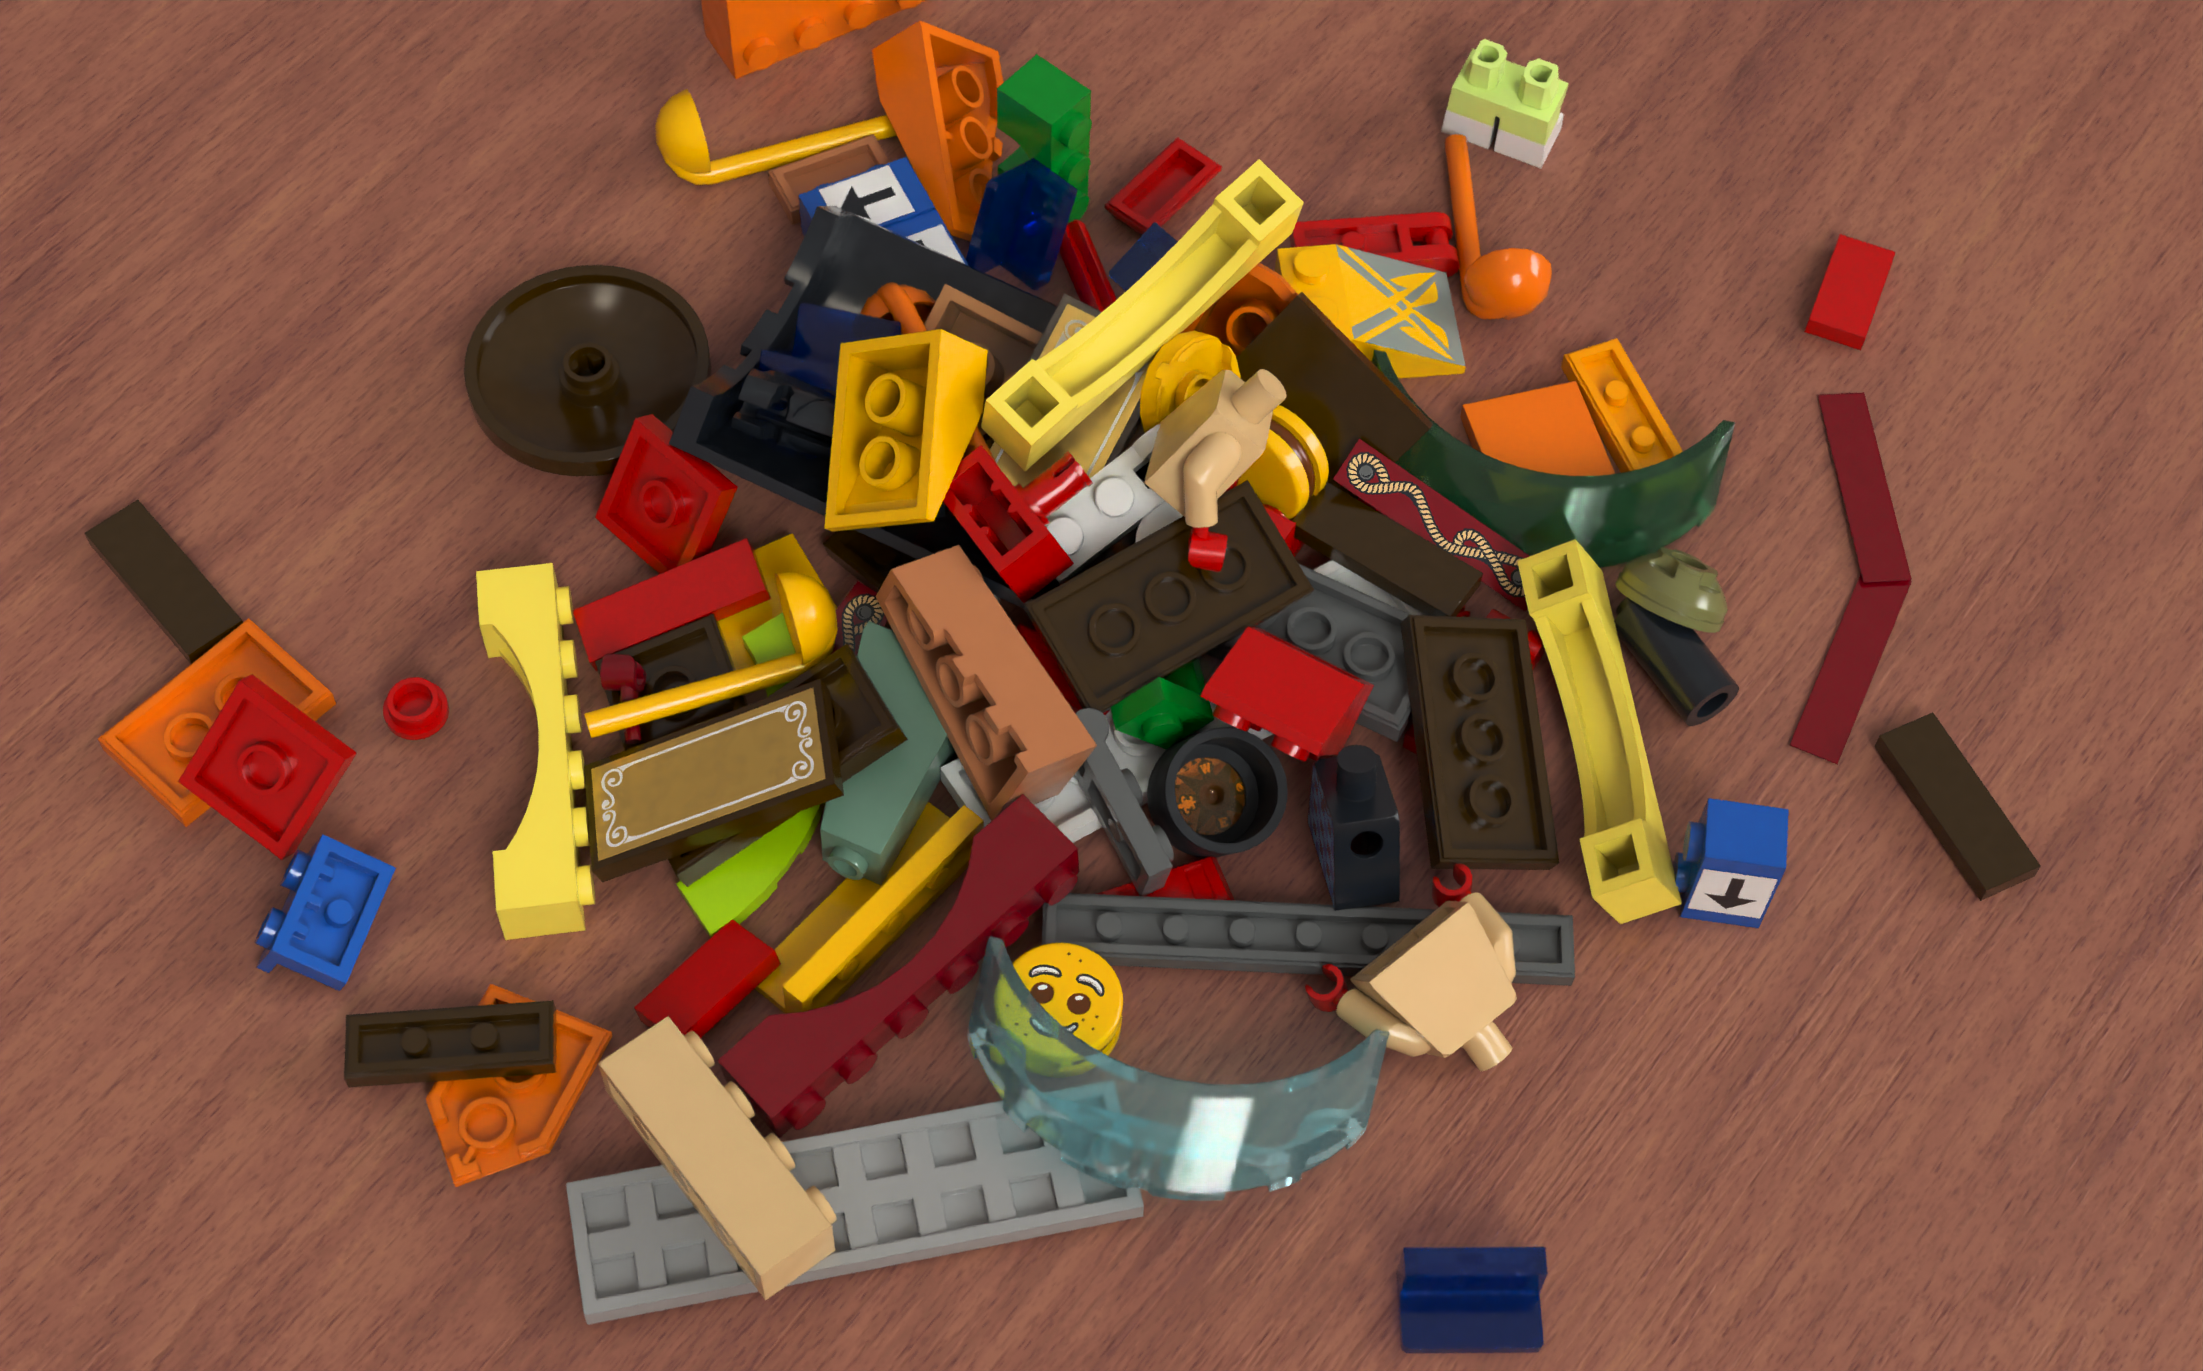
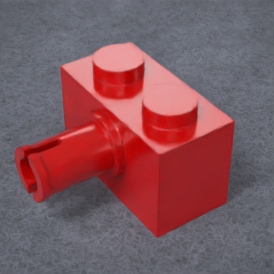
(1012, 520)

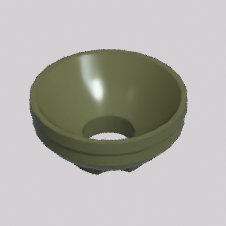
(1675, 589)

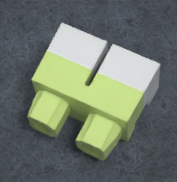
(1507, 101)

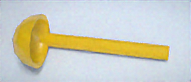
(686, 151)
(812, 629)

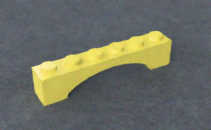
(1072, 380)
(1623, 825)
(540, 872)

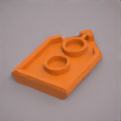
(514, 1118)

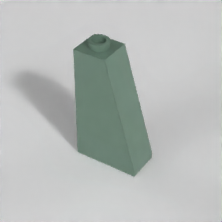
(884, 800)

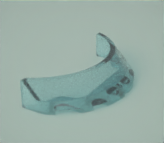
(1157, 1129)

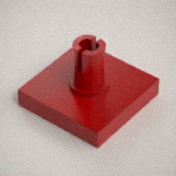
(664, 498)
(267, 766)

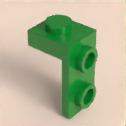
(1165, 708)

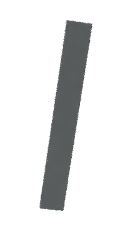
(1276, 935)

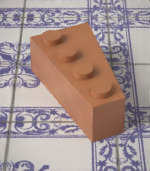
(983, 681)

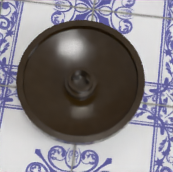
(576, 360)

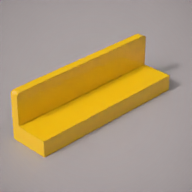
(867, 917)

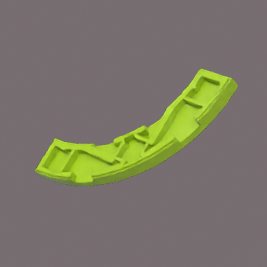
(752, 875)

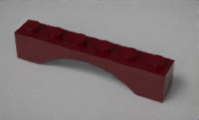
(803, 1056)

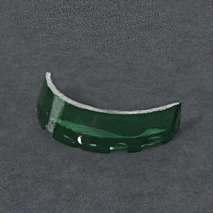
(1607, 514)

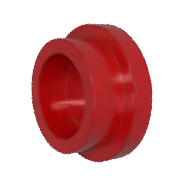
(415, 708)

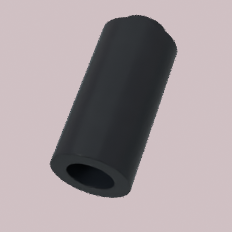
(1676, 663)

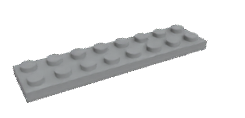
(897, 1197)

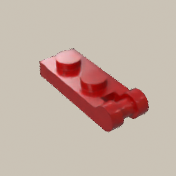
(1387, 237)

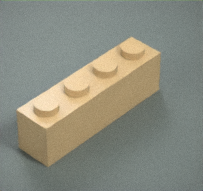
(719, 1156)

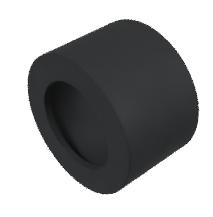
(1262, 782)

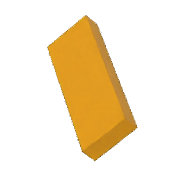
(1620, 406)

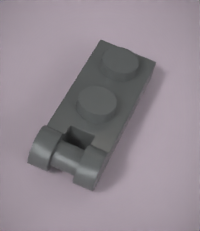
(1117, 802)

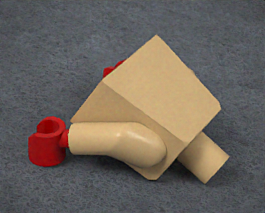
(1207, 449)
(1436, 982)

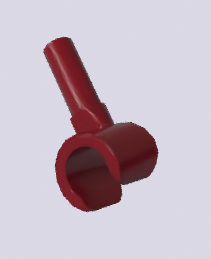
(625, 675)

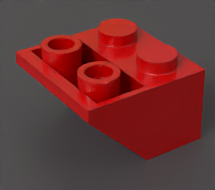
(1287, 693)

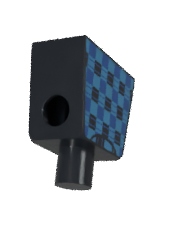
(1349, 799)

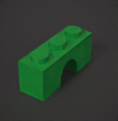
(1050, 122)

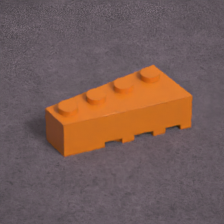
(763, 32)

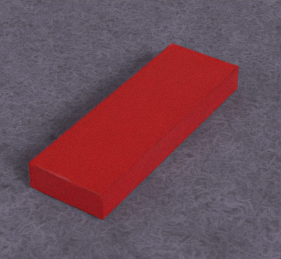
(711, 584)

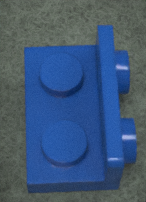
(325, 913)

